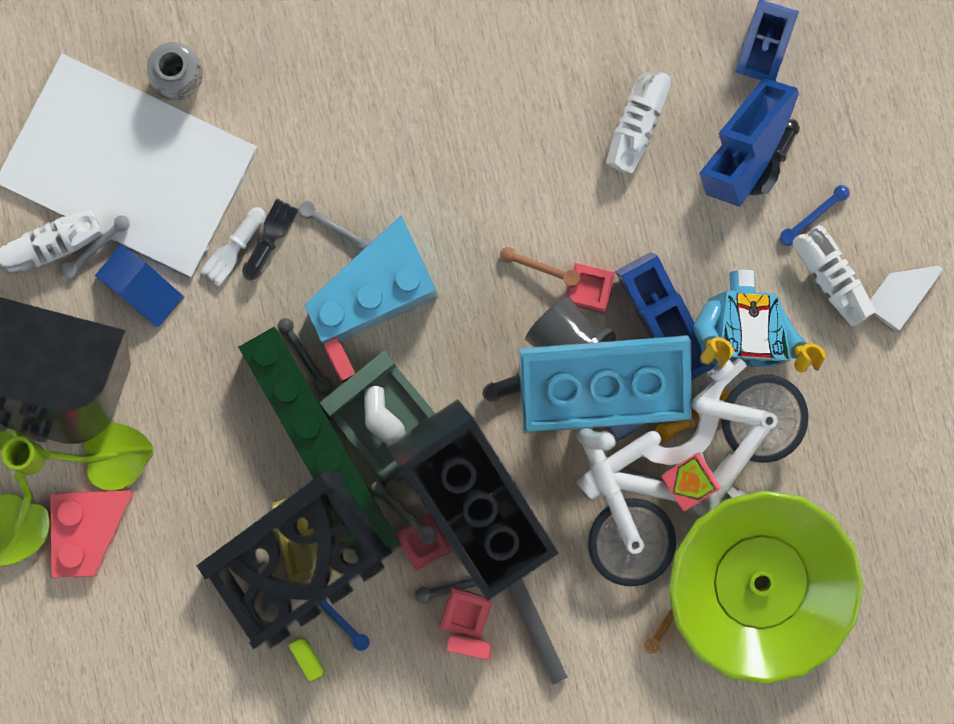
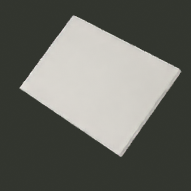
(131, 156)

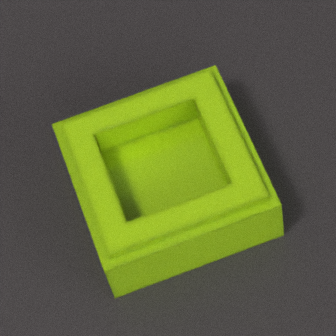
(307, 659)

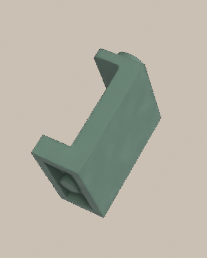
(401, 399)

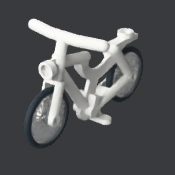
(635, 538)

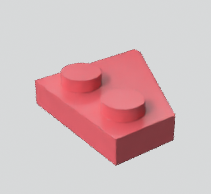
(83, 530)

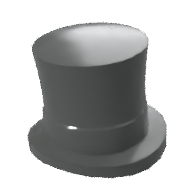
(566, 326)

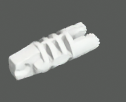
(638, 120)
(50, 242)
(834, 275)

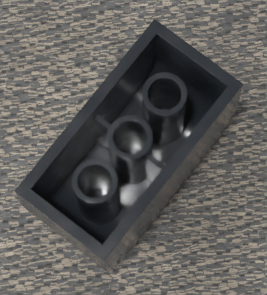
(58, 373)
(472, 499)

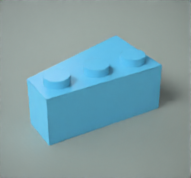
(373, 287)

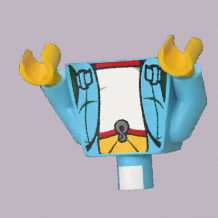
(751, 329)

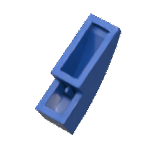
(749, 142)
(659, 305)

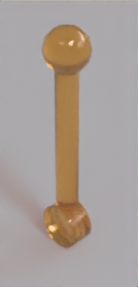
(652, 644)

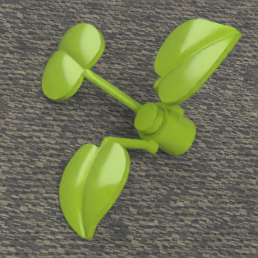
(113, 461)

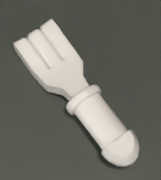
(226, 258)

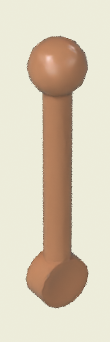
(570, 277)

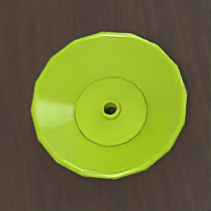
(791, 621)

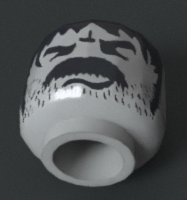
(168, 60)

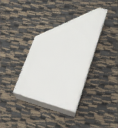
(901, 294)

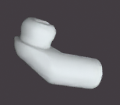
(378, 418)

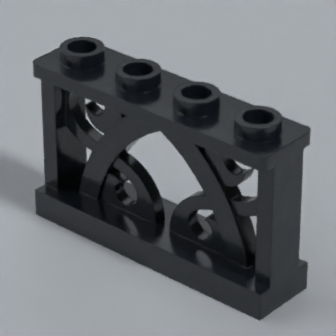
(240, 557)

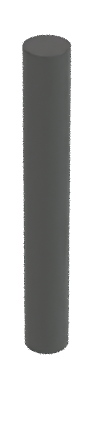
(537, 631)

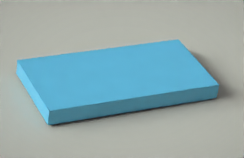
(605, 384)

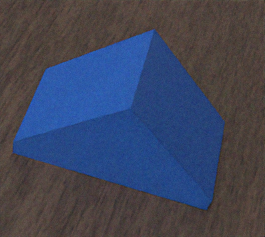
(766, 40)
(139, 285)

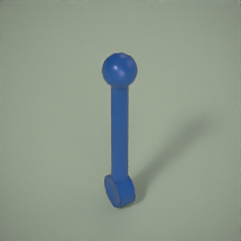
(841, 193)
(360, 641)

